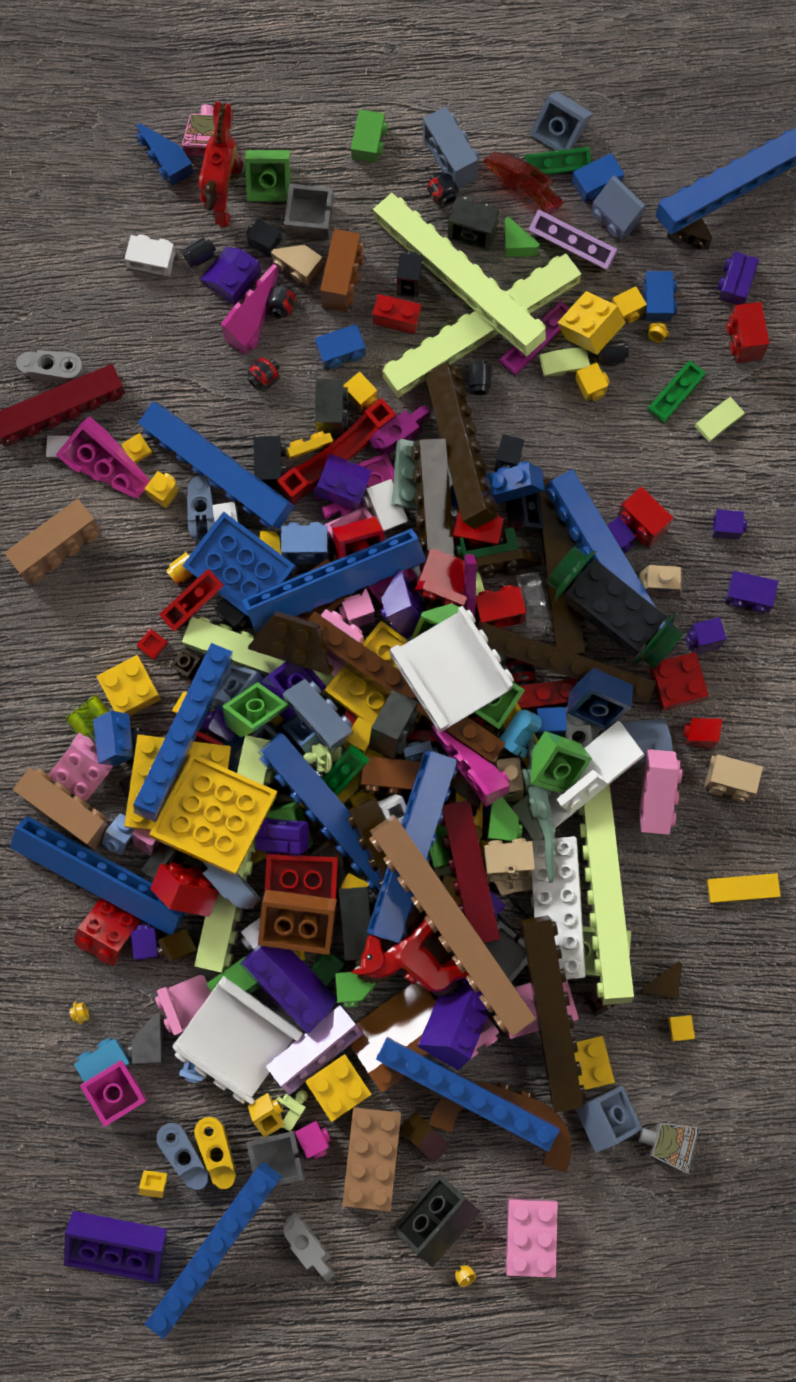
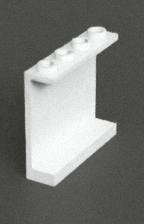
(452, 669)
(234, 1040)

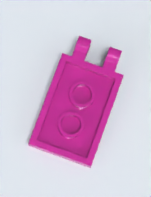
(381, 471)

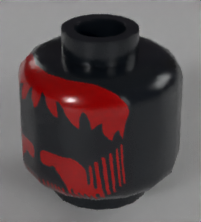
(442, 189)
(280, 301)
(263, 374)
(522, 672)

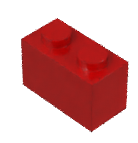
(396, 314)

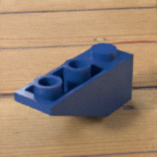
(169, 156)

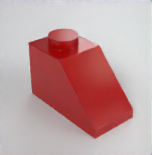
(703, 732)

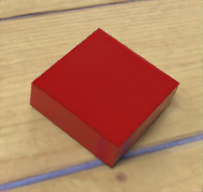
(152, 644)

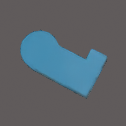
(520, 732)

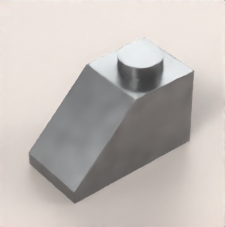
(148, 1043)

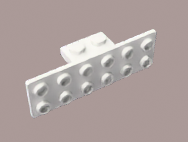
(611, 756)
(561, 901)

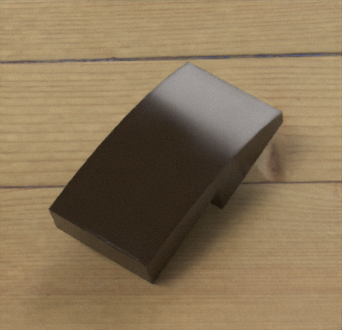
(186, 664)

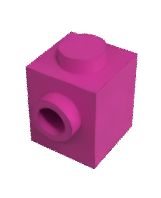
(313, 1140)

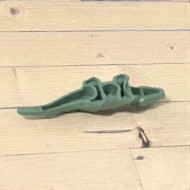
(541, 811)

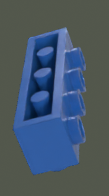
(512, 483)

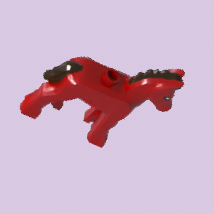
(218, 164)
(413, 959)

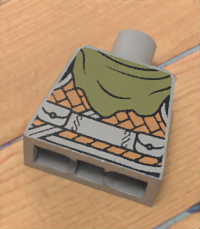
(671, 1144)

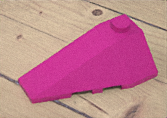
(246, 320)
(100, 456)
(479, 773)

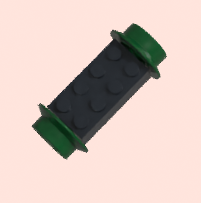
(614, 607)

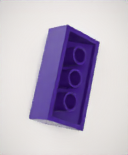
(290, 985)
(455, 1026)
(114, 1246)

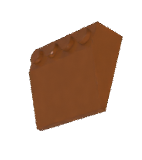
(400, 1019)

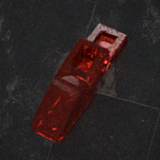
(520, 174)

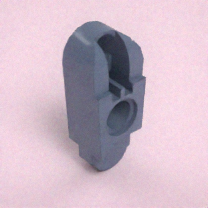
(199, 494)
(232, 887)
(195, 1173)

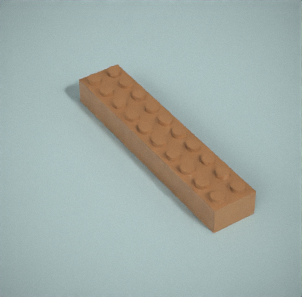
(456, 931)

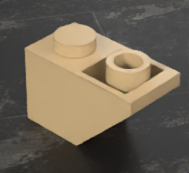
(298, 261)

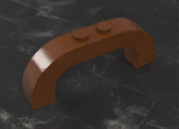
(560, 1151)

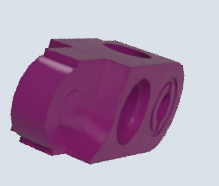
(403, 426)

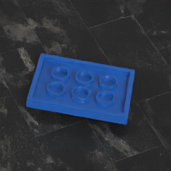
(238, 560)

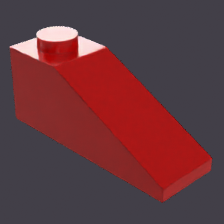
(191, 600)

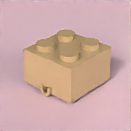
(733, 778)
(508, 859)

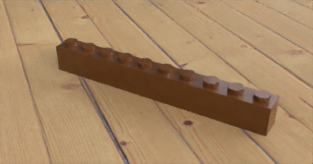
(387, 678)

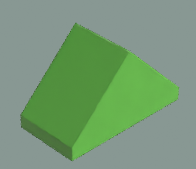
(517, 241)

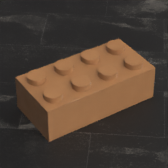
(53, 542)
(57, 804)
(371, 1159)

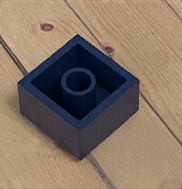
(600, 699)

